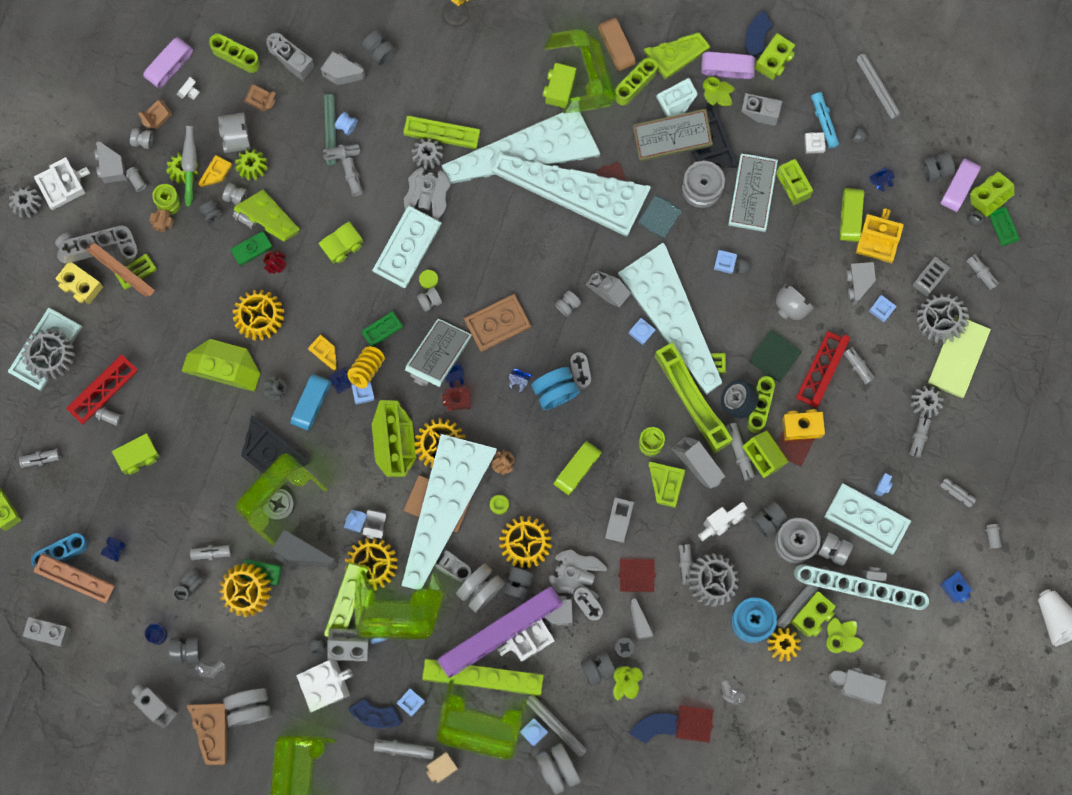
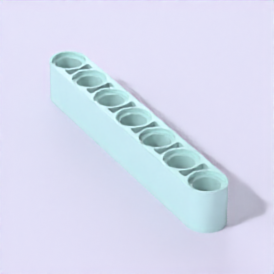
(870, 587)

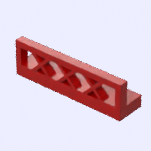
(826, 377)
(98, 386)

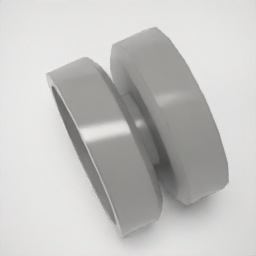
(703, 184)
(803, 531)
(478, 586)
(246, 704)
(557, 769)

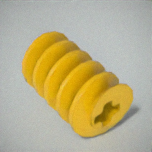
(365, 367)

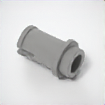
(135, 178)
(244, 219)
(108, 416)
(993, 536)

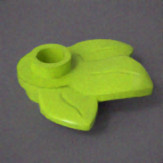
(717, 91)
(844, 635)
(626, 682)

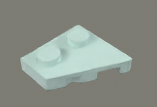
(677, 98)

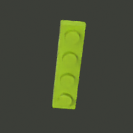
(441, 132)
(345, 598)

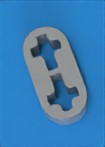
(576, 371)
(591, 600)

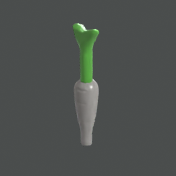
(189, 164)

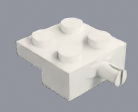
(61, 183)
(720, 520)
(529, 641)
(324, 684)

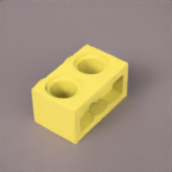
(80, 281)

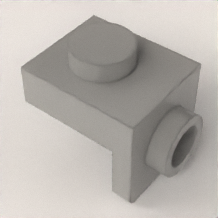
(374, 524)
(873, 574)

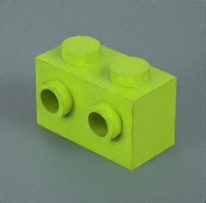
(560, 85)
(136, 454)
(765, 454)

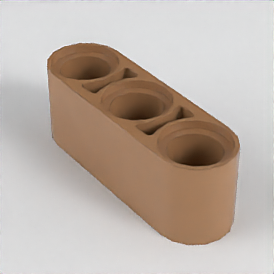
(616, 44)

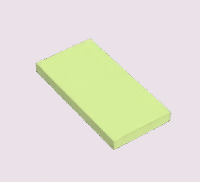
(959, 359)

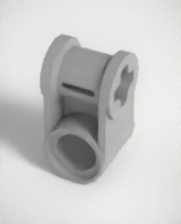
(451, 565)

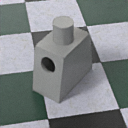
(153, 706)

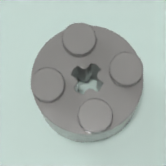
(234, 132)

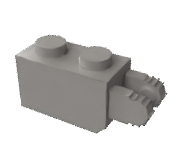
(859, 685)

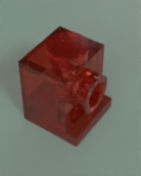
(461, 393)

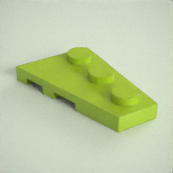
(677, 54)
(265, 211)

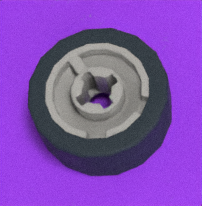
(739, 399)

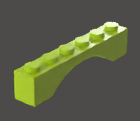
(701, 413)
(486, 678)

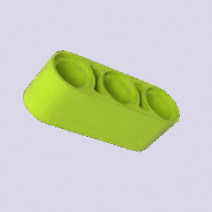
(229, 46)
(634, 89)
(851, 215)
(766, 397)
(577, 468)

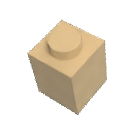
(441, 768)

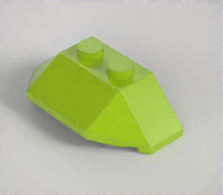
(223, 364)
(393, 439)

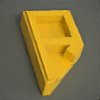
(215, 172)
(324, 351)

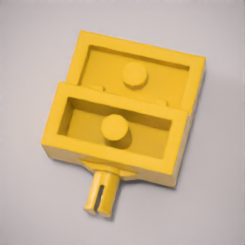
(879, 237)

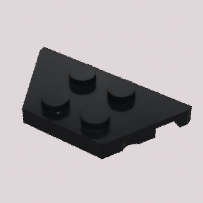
(721, 151)
(264, 447)

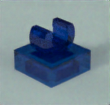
(881, 177)
(455, 373)
(519, 377)
(340, 380)

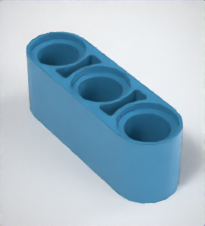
(310, 402)
(69, 549)

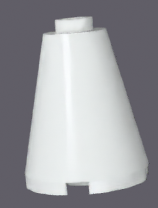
(1057, 617)

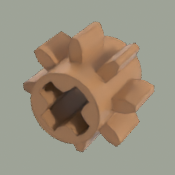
(161, 220)
(503, 462)

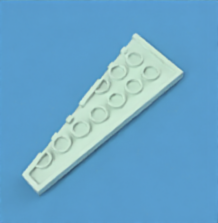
(547, 142)
(594, 197)
(663, 299)
(452, 482)

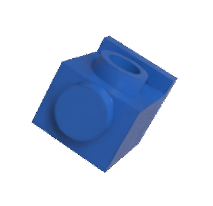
(949, 587)

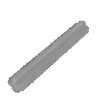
(878, 85)
(799, 602)
(556, 725)

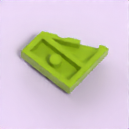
(666, 483)

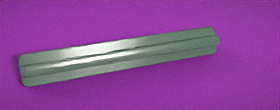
(330, 130)

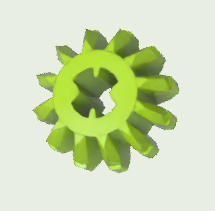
(244, 164)
(175, 169)

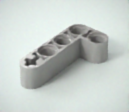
(68, 254)

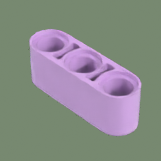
(168, 62)
(728, 65)
(960, 185)

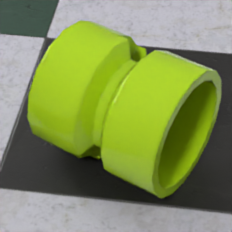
(166, 198)
(651, 441)

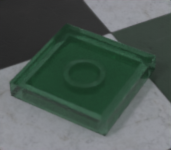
(775, 356)

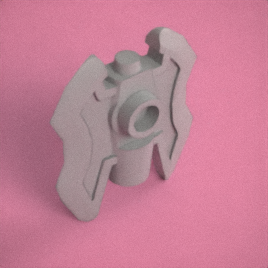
(427, 190)
(574, 573)

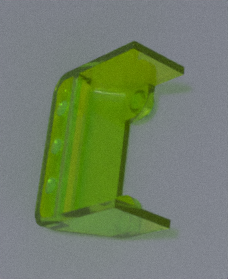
(599, 89)
(282, 469)
(397, 618)
(477, 730)
(294, 763)

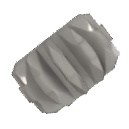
(422, 158)
(31, 198)
(920, 403)

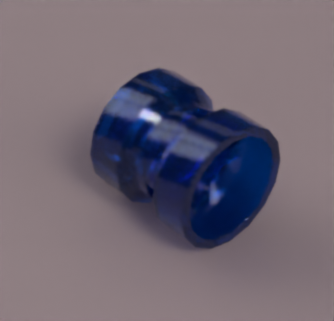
(112, 551)
(153, 636)

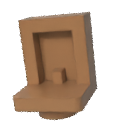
(260, 98)
(155, 115)

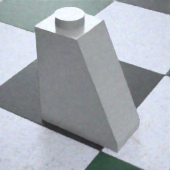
(698, 461)

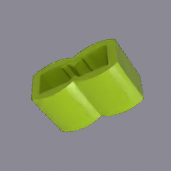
(341, 243)

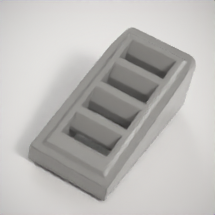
(922, 287)
(641, 625)

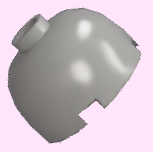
(792, 304)

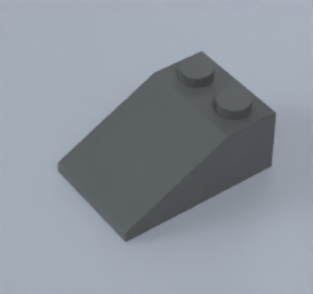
(297, 552)

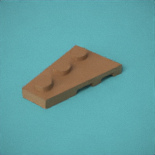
(211, 728)

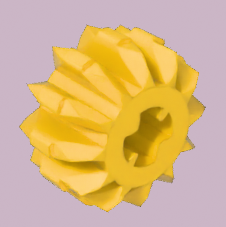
(788, 650)

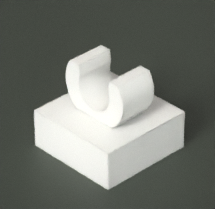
(188, 89)
(814, 143)

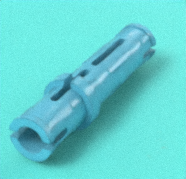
(822, 112)

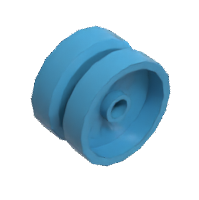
(555, 388)
(757, 609)

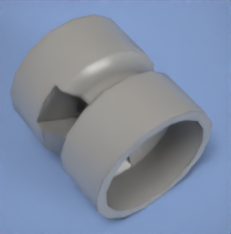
(841, 551)

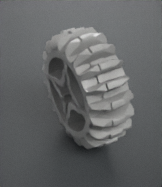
(949, 305)
(32, 357)
(701, 568)

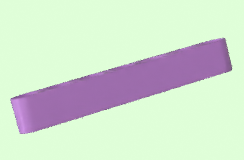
(500, 632)

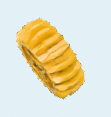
(253, 328)
(430, 430)
(534, 541)
(380, 562)
(234, 578)

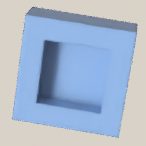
(725, 261)
(882, 308)
(642, 331)
(363, 395)
(884, 485)
(355, 521)
(410, 702)
(533, 732)

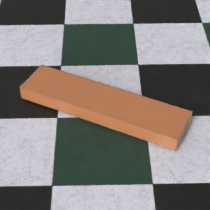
(119, 269)
(74, 578)

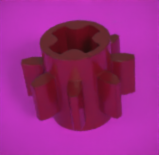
(274, 262)

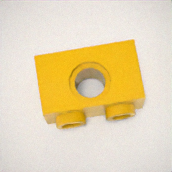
(792, 429)

